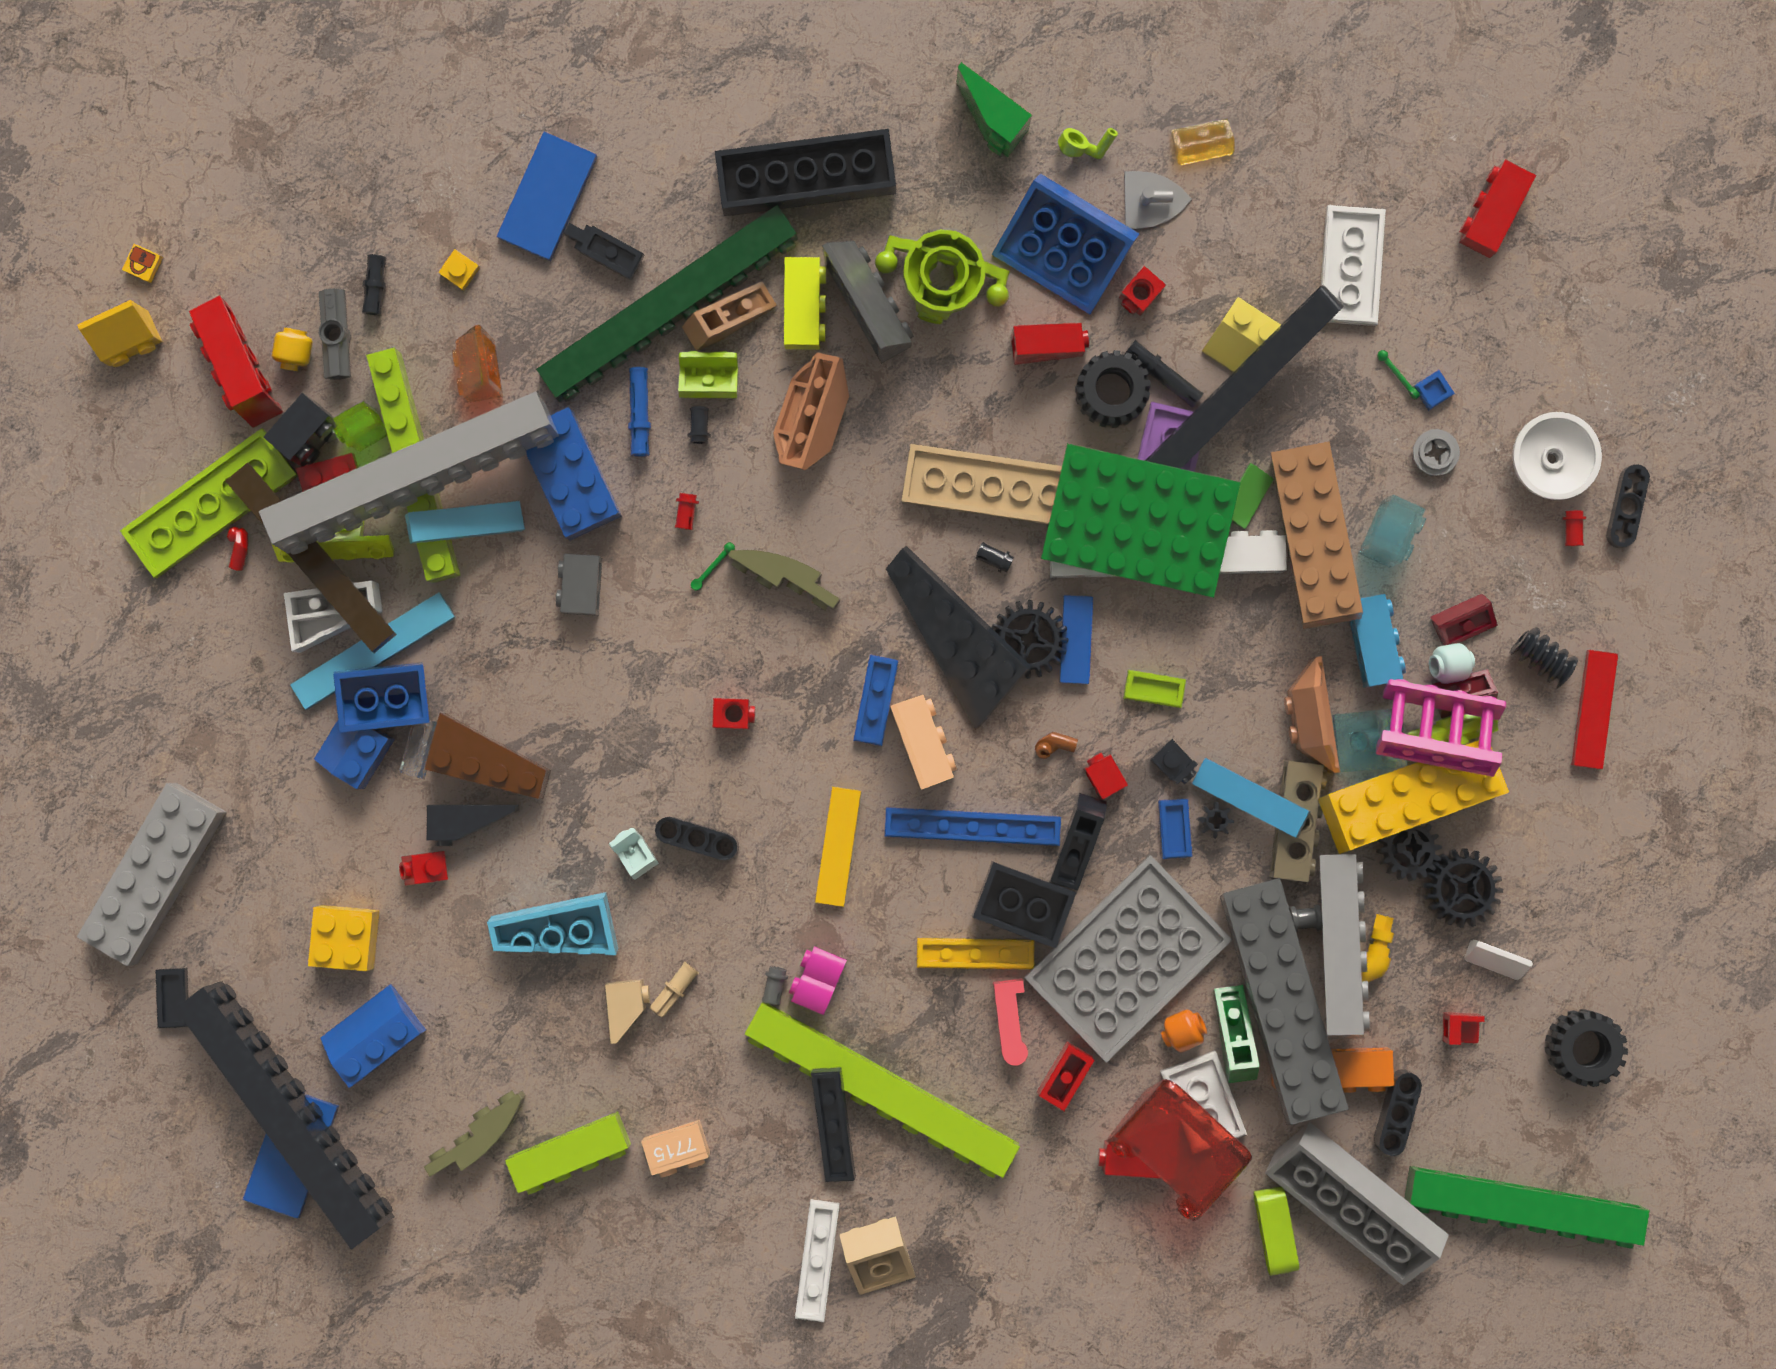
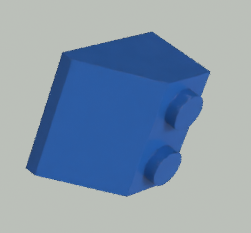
(354, 754)

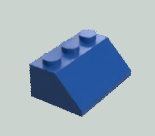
(381, 697)
(371, 1035)

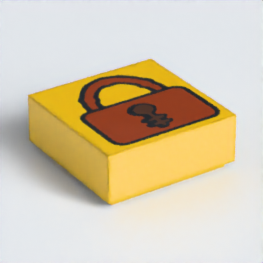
(142, 263)

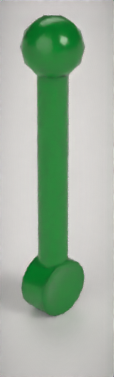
(1383, 355)
(696, 584)

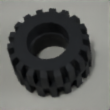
(1112, 364)
(1609, 1054)

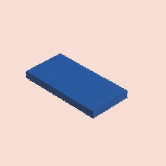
(547, 196)
(273, 1180)

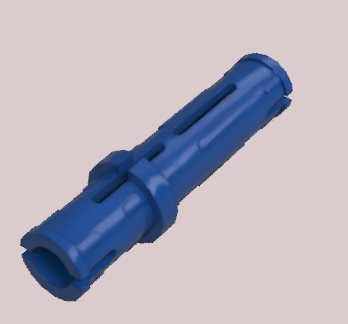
(639, 422)

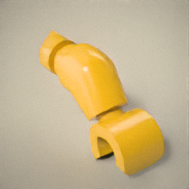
(1378, 953)

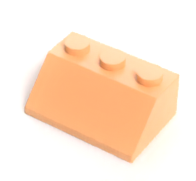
(923, 741)

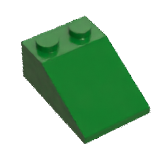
(997, 116)

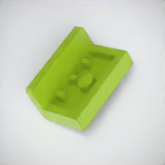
(708, 374)

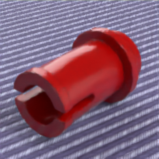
(686, 511)
(1574, 527)

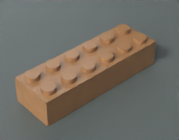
(1316, 535)

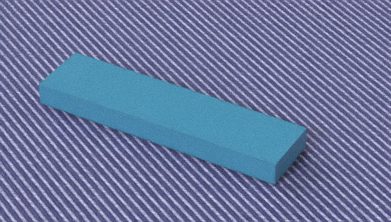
(1251, 797)

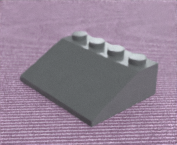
(866, 299)

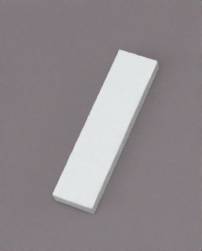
(817, 1260)

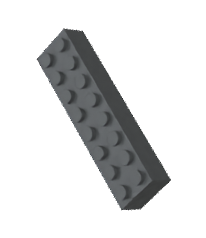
(1283, 1002)

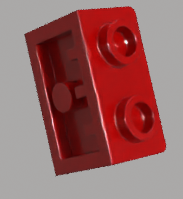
(326, 470)

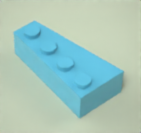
(567, 926)

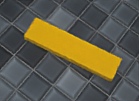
(838, 846)
(975, 953)

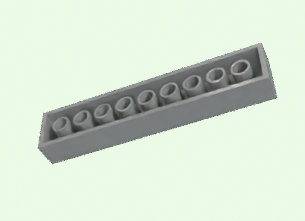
(409, 474)

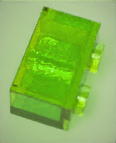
(359, 426)

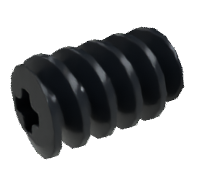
(1545, 656)

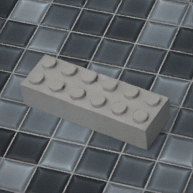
(151, 874)
(1341, 946)
(1357, 1204)

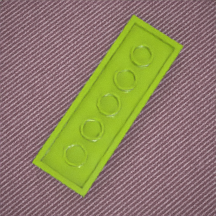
(203, 505)

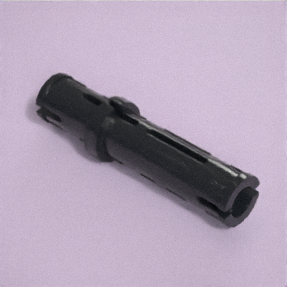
(1165, 374)

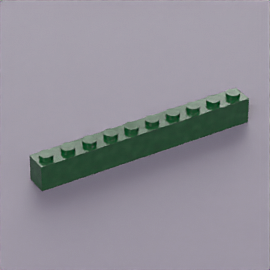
(667, 304)

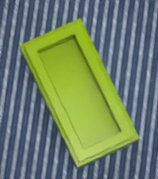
(1154, 688)

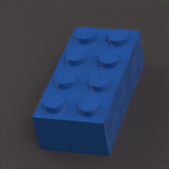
(573, 479)

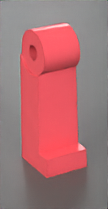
(1012, 1047)

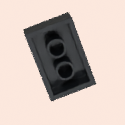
(1023, 904)

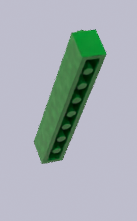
(1527, 1206)

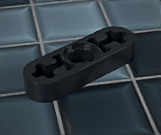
(1629, 528)

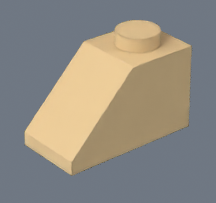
(625, 1004)

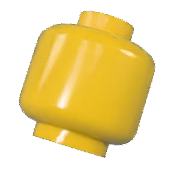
(292, 349)

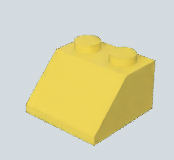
(1239, 334)

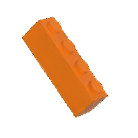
(1363, 1068)

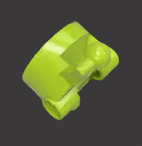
(950, 249)

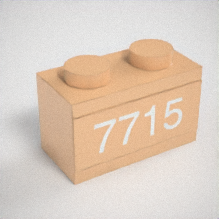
(676, 1148)

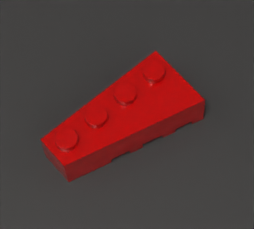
(233, 362)

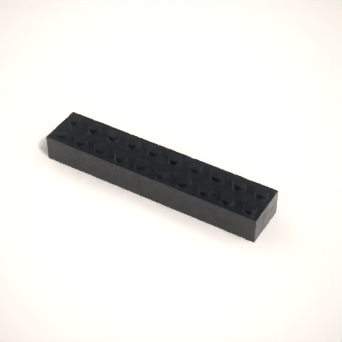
(285, 1113)

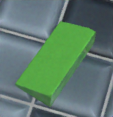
(1251, 492)

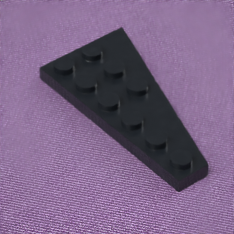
(969, 652)

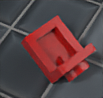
(423, 868)

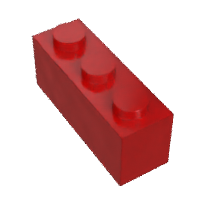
(1496, 208)

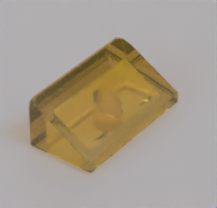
(1203, 141)

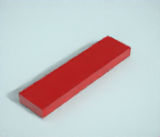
(1594, 709)

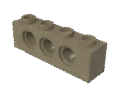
(1282, 864)

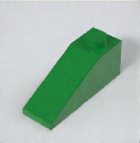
(1236, 1034)

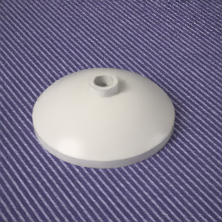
(1575, 451)

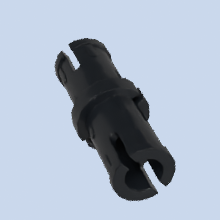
(374, 284)

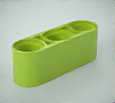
(1276, 1230)

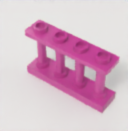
(1435, 752)

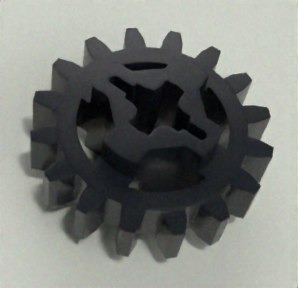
(1410, 861)

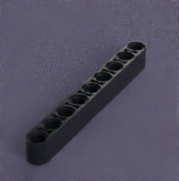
(1248, 379)

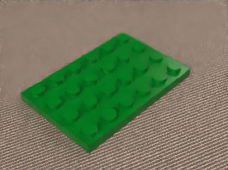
(1140, 520)

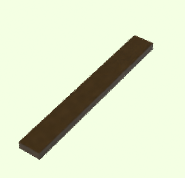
(318, 567)

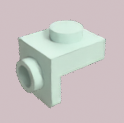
(633, 852)

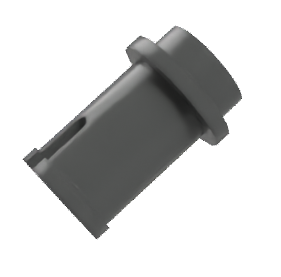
(774, 985)

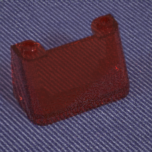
(1181, 1146)

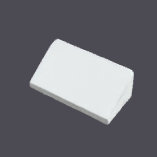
(1497, 960)

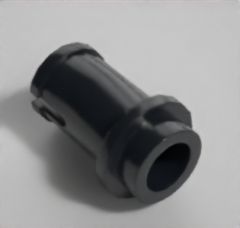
(699, 425)
(994, 557)

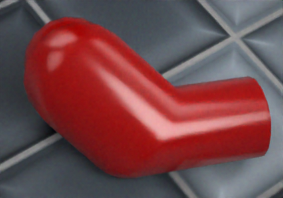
(240, 548)

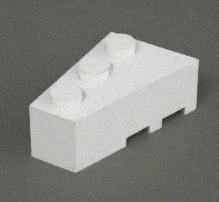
(314, 619)

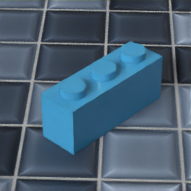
(1376, 642)

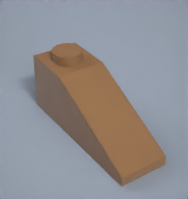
(728, 315)

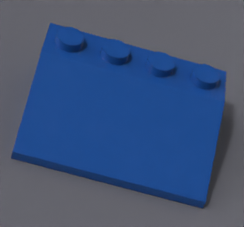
(1065, 243)

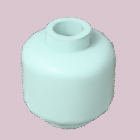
(1451, 663)

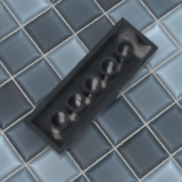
(805, 172)

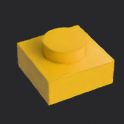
(459, 270)

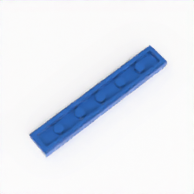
(972, 826)

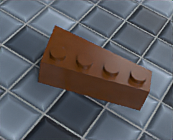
(474, 757)

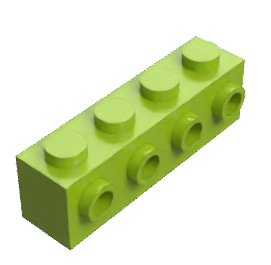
(567, 1153)

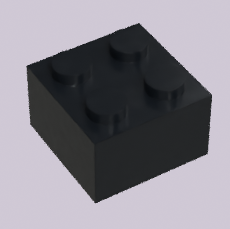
(302, 431)

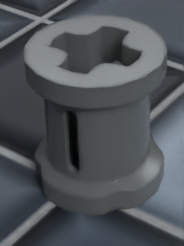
(1307, 917)

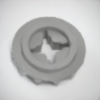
(1441, 440)

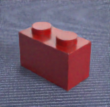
(1065, 1076)

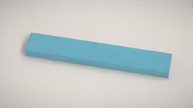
(409, 629)

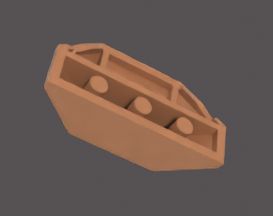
(811, 412)
(1311, 716)

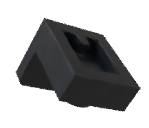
(1175, 763)

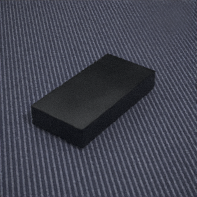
(170, 993)

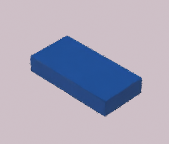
(1175, 828)

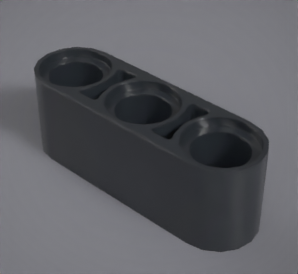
(682, 838)
(1402, 1126)

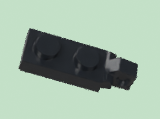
(605, 249)

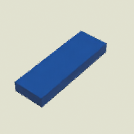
(1078, 620)
(875, 700)

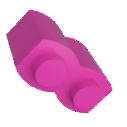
(817, 980)

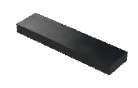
(833, 1124)

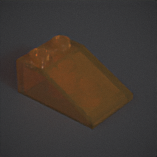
(478, 365)

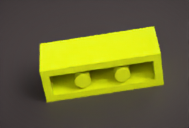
(804, 303)

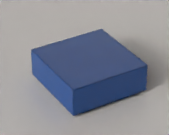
(1434, 390)

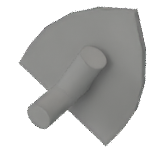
(1151, 199)

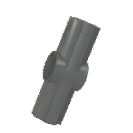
(334, 315)

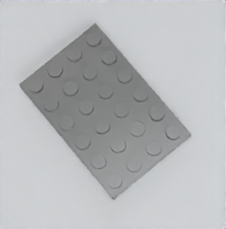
(1128, 958)

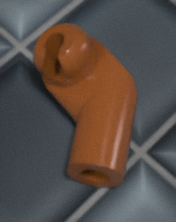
(1053, 742)

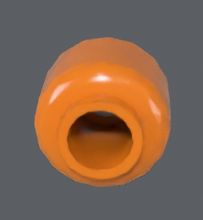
(1184, 1030)

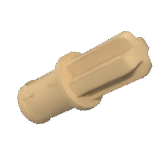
(674, 989)

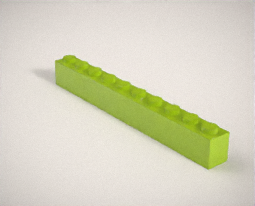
(884, 1090)

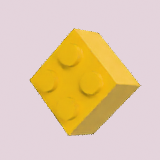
(343, 938)

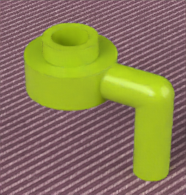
(1074, 143)

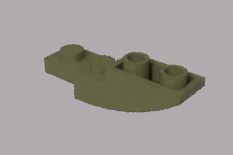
(775, 568)
(486, 1130)

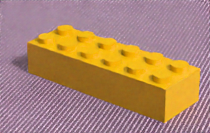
(1403, 801)

